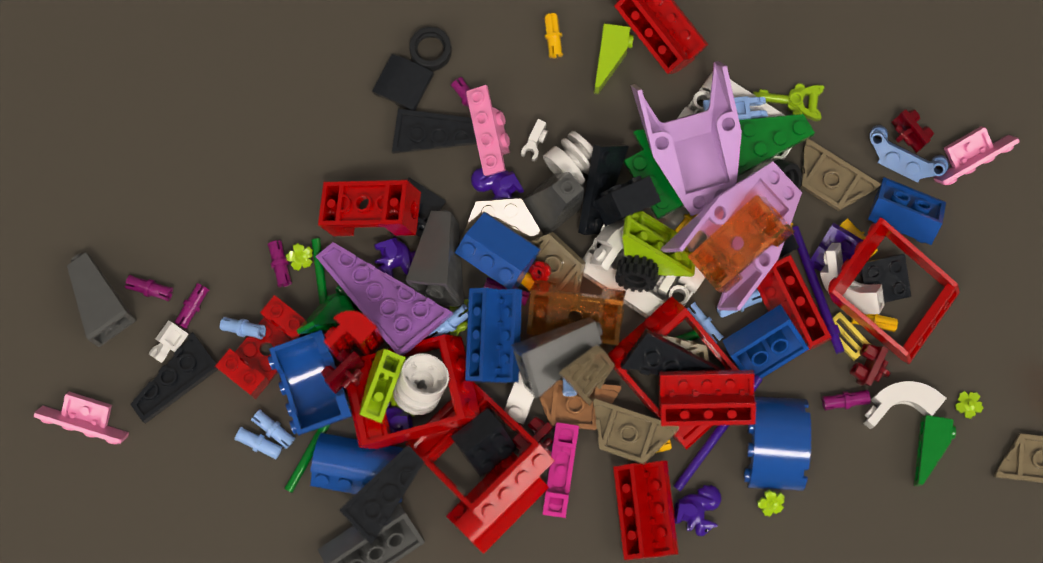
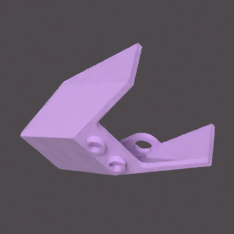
(700, 149)
(767, 182)

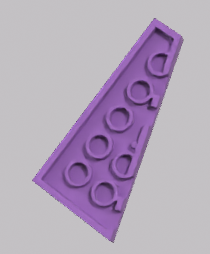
(395, 308)

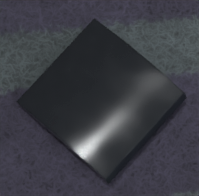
(403, 82)

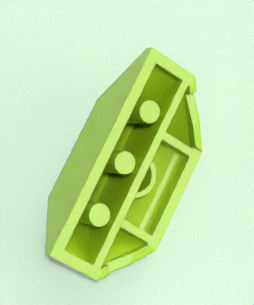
(647, 236)

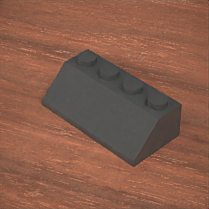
(393, 543)

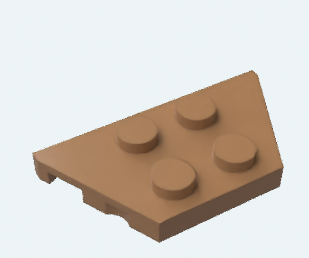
(573, 409)

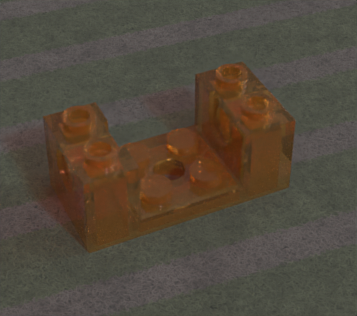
(759, 228)
(551, 309)

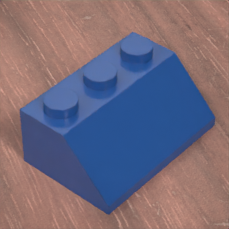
(908, 211)
(498, 251)
(766, 343)

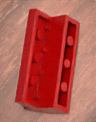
(663, 31)
(786, 287)
(352, 331)
(707, 398)
(645, 510)
(474, 529)

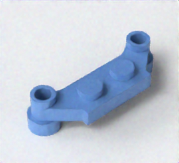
(903, 161)

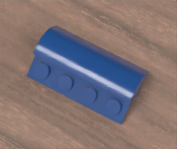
(491, 331)
(344, 466)

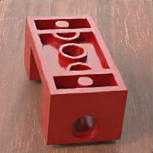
(390, 205)
(247, 364)

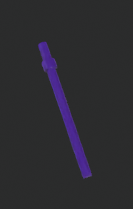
(818, 293)
(706, 448)

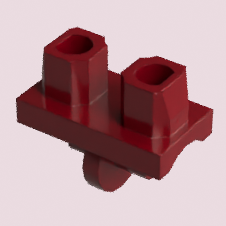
(910, 131)
(874, 366)
(345, 373)
(540, 430)

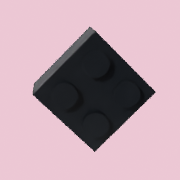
(627, 199)
(484, 442)

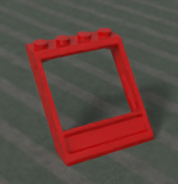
(662, 323)
(378, 435)
(508, 484)

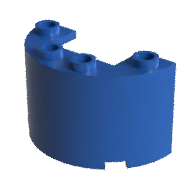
(309, 397)
(779, 444)

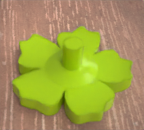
(300, 256)
(969, 404)
(772, 502)

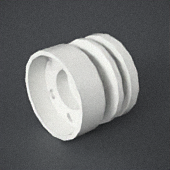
(574, 159)
(421, 384)

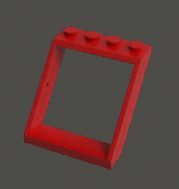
(851, 269)

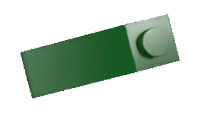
(323, 316)
(933, 441)

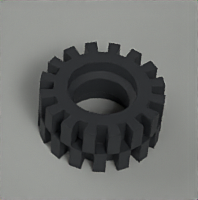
(636, 273)

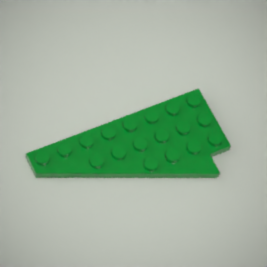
(759, 142)

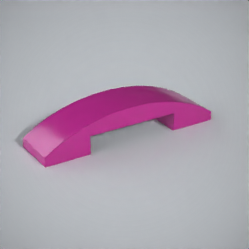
(560, 470)

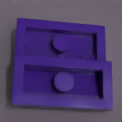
(835, 235)

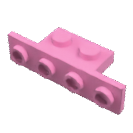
(488, 130)
(971, 152)
(84, 416)

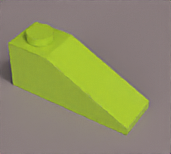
(612, 52)
(381, 384)

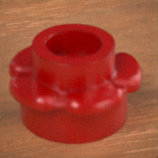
(543, 267)

